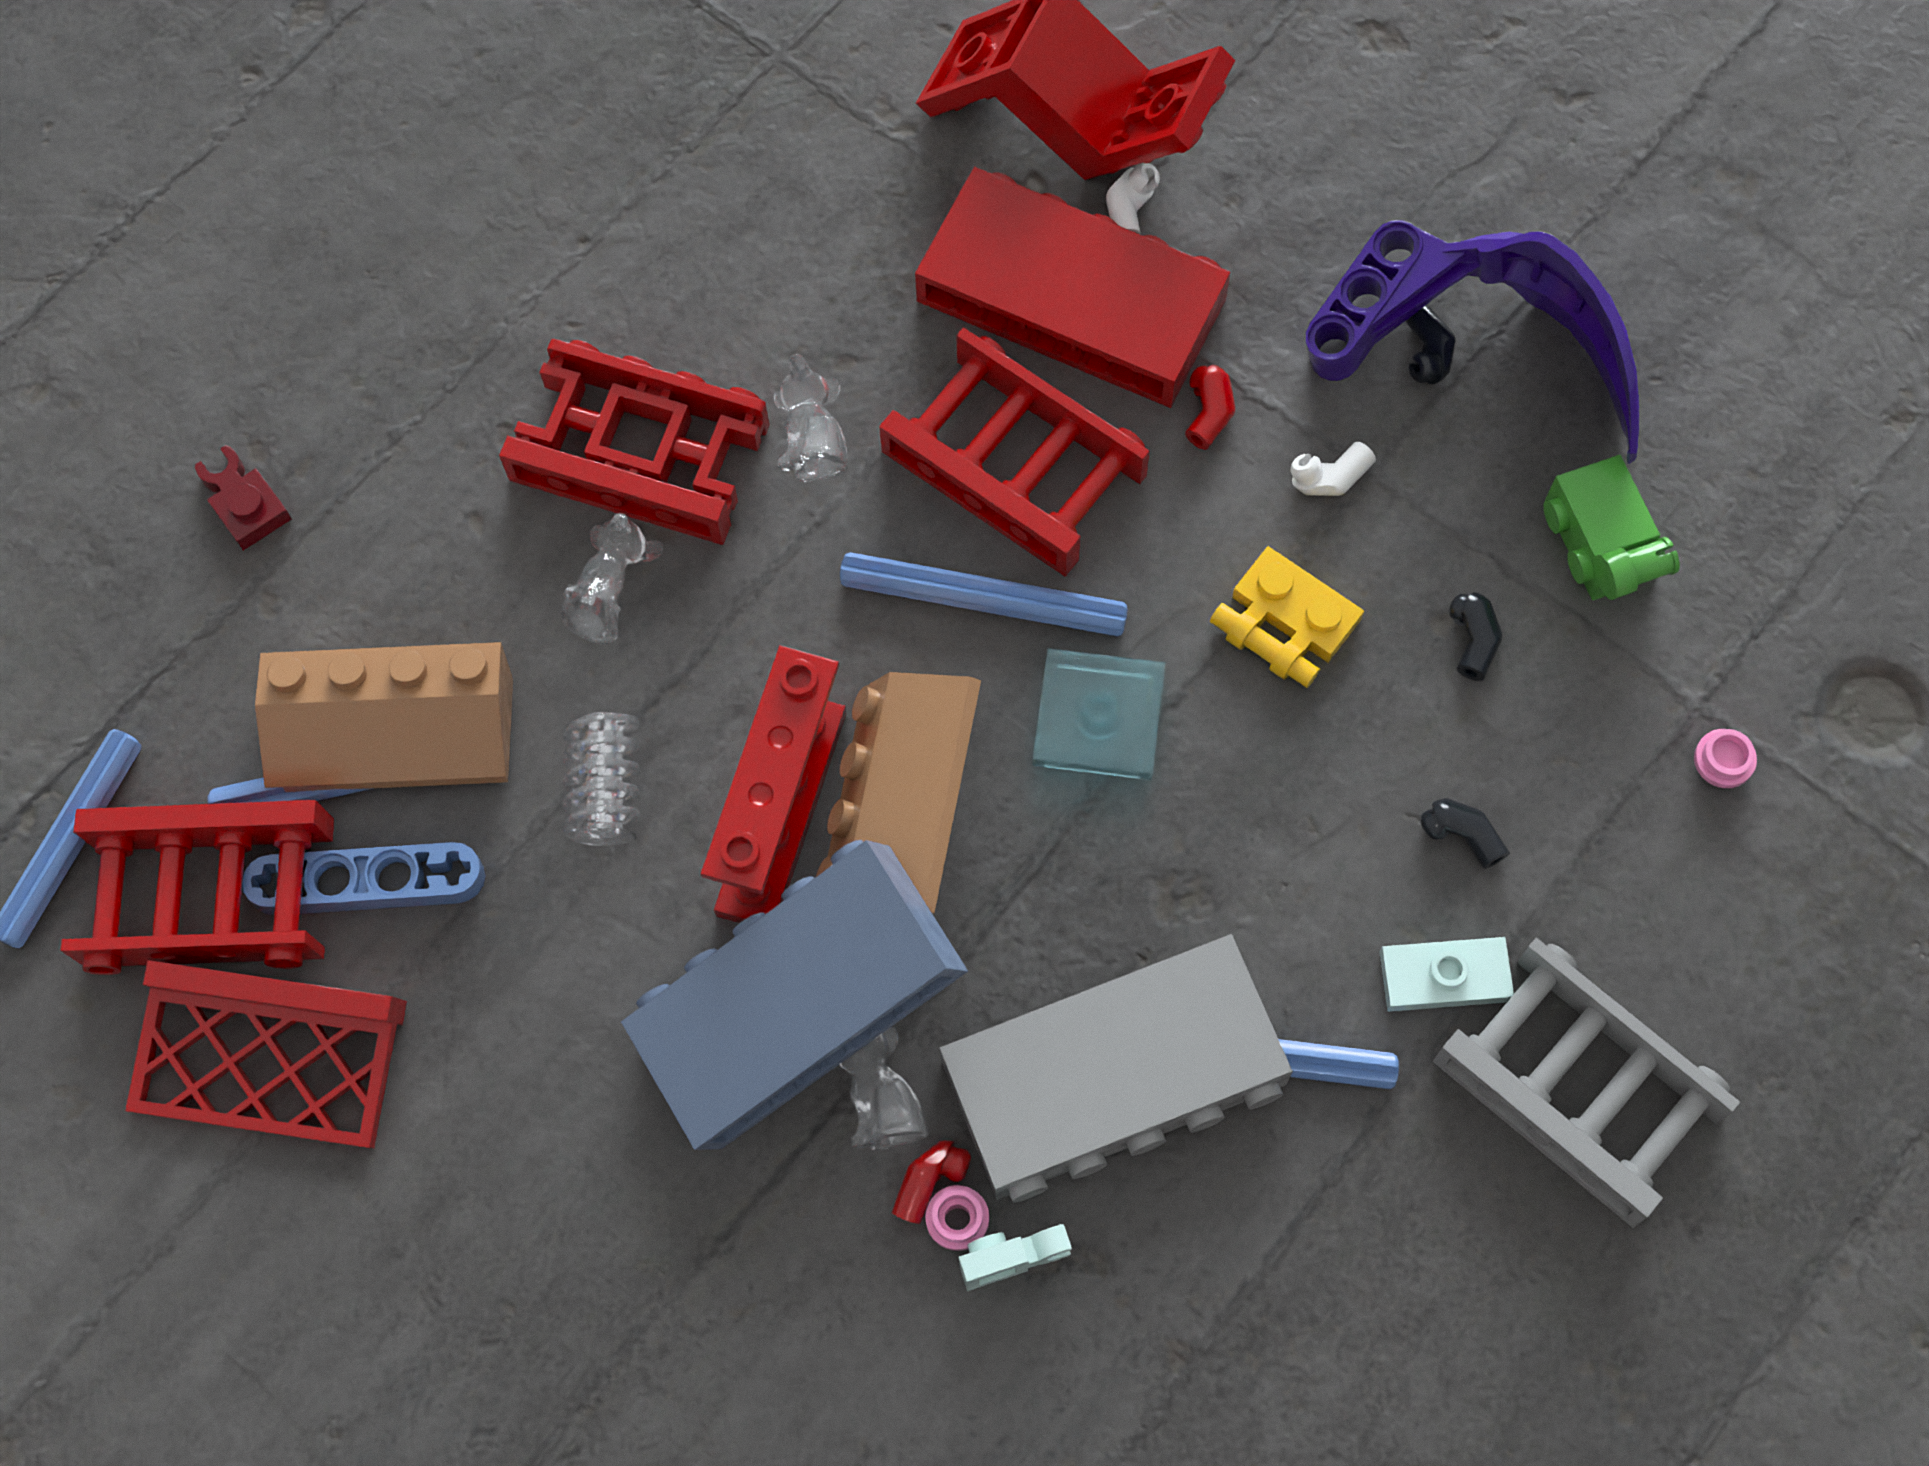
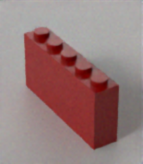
(1072, 286)

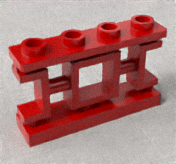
(622, 480)

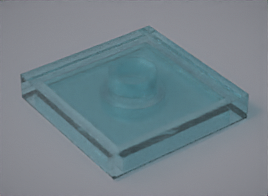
(1099, 714)

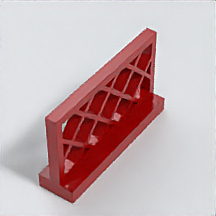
(270, 999)

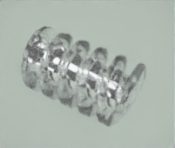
(597, 778)

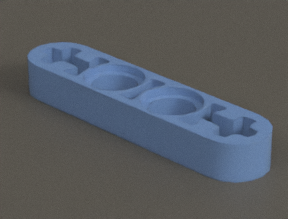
(364, 870)

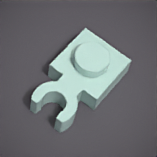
(997, 1259)

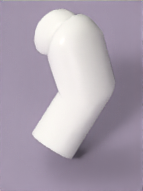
(1130, 194)
(1331, 479)

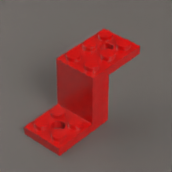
(1077, 85)

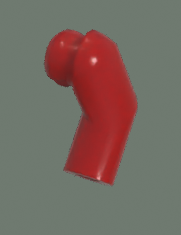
(1217, 401)
(924, 1173)

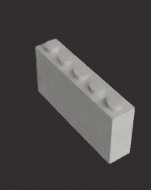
(1116, 1069)

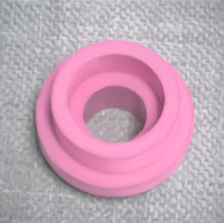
(952, 1198)

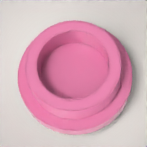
(1725, 758)

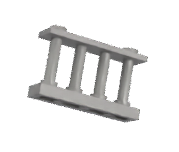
(1576, 1142)

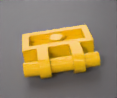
(1294, 604)

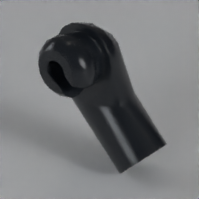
(1438, 347)
(1484, 631)
(1468, 823)

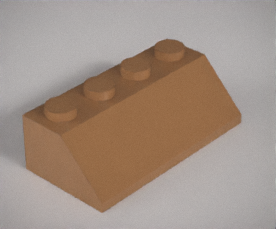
(384, 717)
(906, 771)

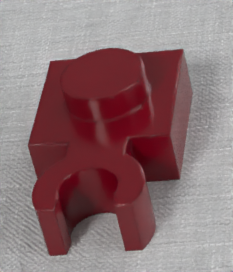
(243, 501)

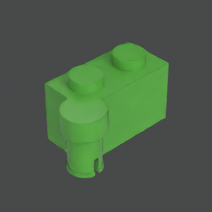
(1607, 530)

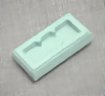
(1446, 974)

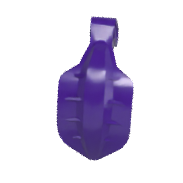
(1531, 263)

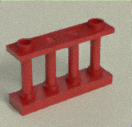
(1008, 504)
(775, 786)
(173, 833)

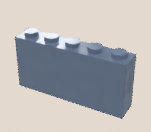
(792, 994)

